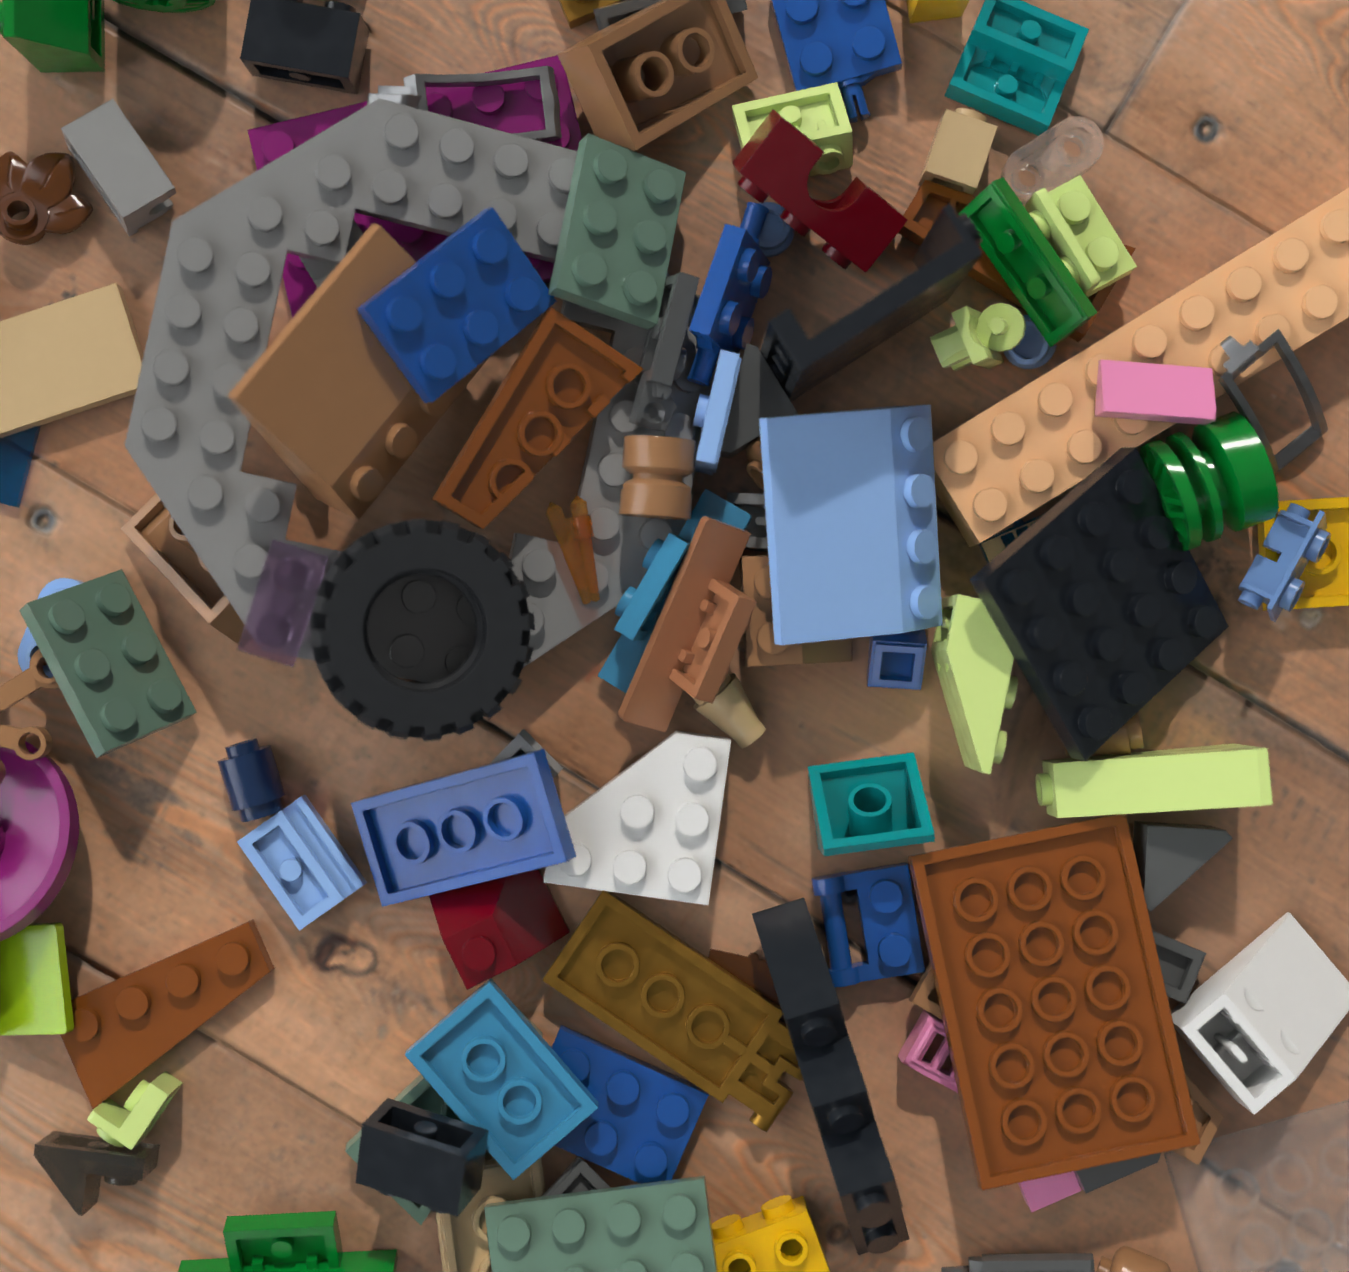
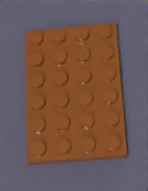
(1053, 1001)

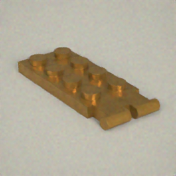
(678, 1006)

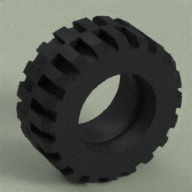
(437, 706)

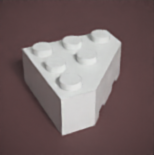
(652, 824)

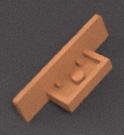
(694, 630)

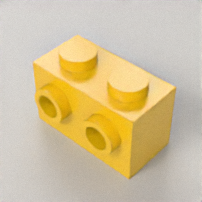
(770, 1241)

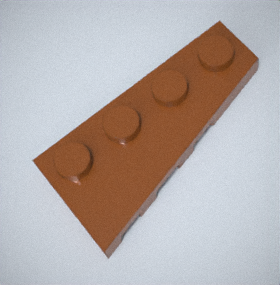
(540, 406)
(153, 1009)

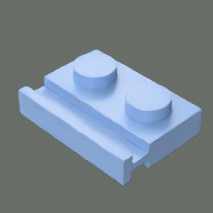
(302, 862)

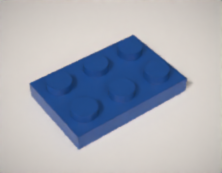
(457, 305)
(640, 1114)

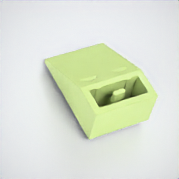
(975, 679)

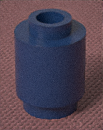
(252, 780)

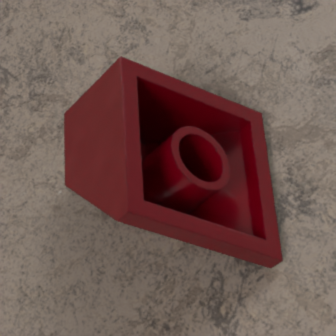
(497, 924)

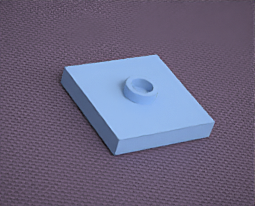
(714, 410)

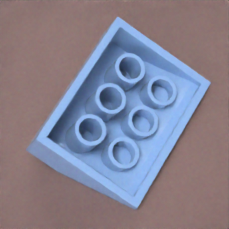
(851, 523)

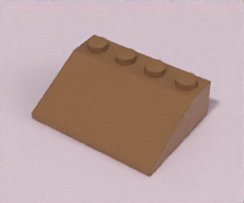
(334, 394)

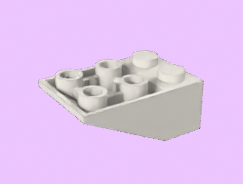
(1265, 1013)

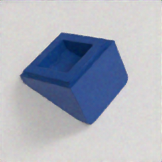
(897, 660)

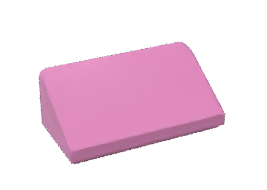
(1155, 392)

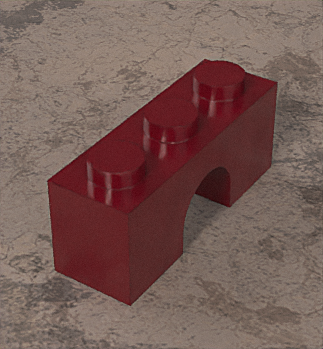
(778, 166)

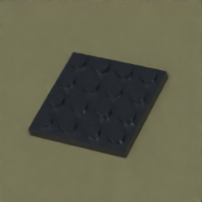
(1100, 603)

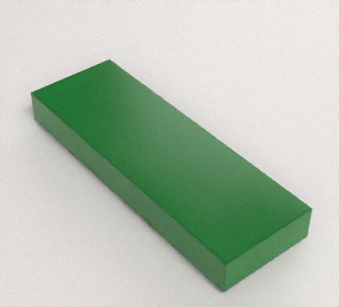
(1028, 263)

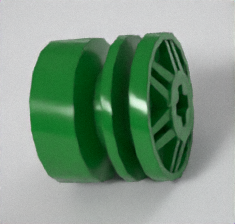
(1213, 479)

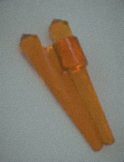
(576, 546)

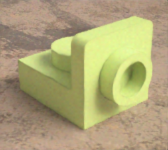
(145, 1106)

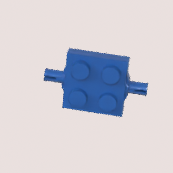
(839, 44)
(730, 294)

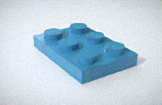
(502, 1078)

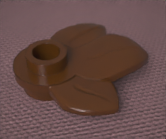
(44, 192)

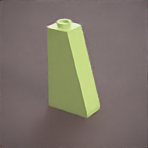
(1156, 781)

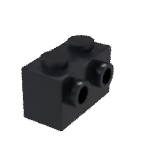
(306, 43)
(421, 1157)

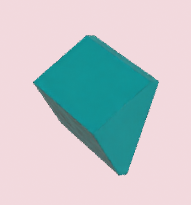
(869, 804)

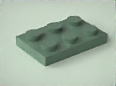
(617, 232)
(108, 662)

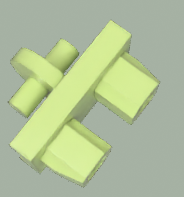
(979, 336)

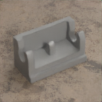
(119, 166)

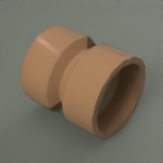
(657, 472)

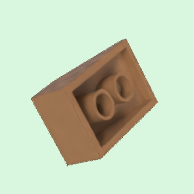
(657, 69)
(169, 550)

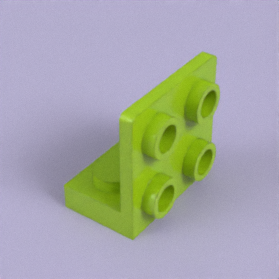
(35, 982)

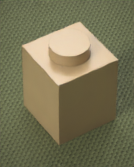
(959, 150)

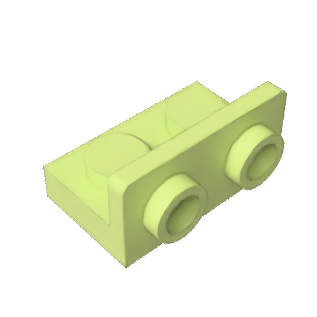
(815, 112)
(1081, 235)

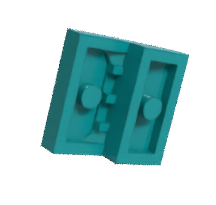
(1017, 63)

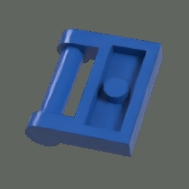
(886, 923)

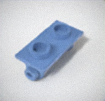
(1279, 581)

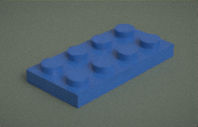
(464, 828)

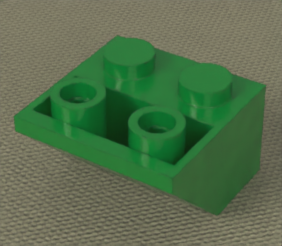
(56, 33)

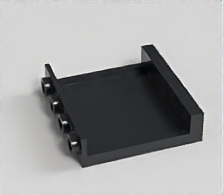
(942, 265)

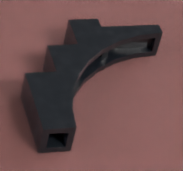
(832, 1077)

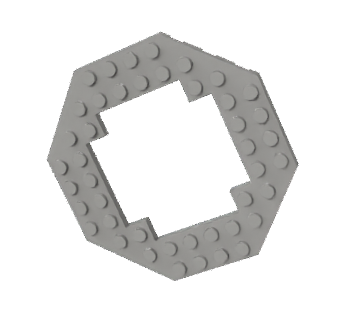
(217, 322)

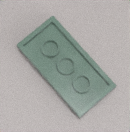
(606, 1230)

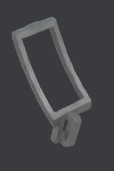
(414, 93)
(1243, 357)

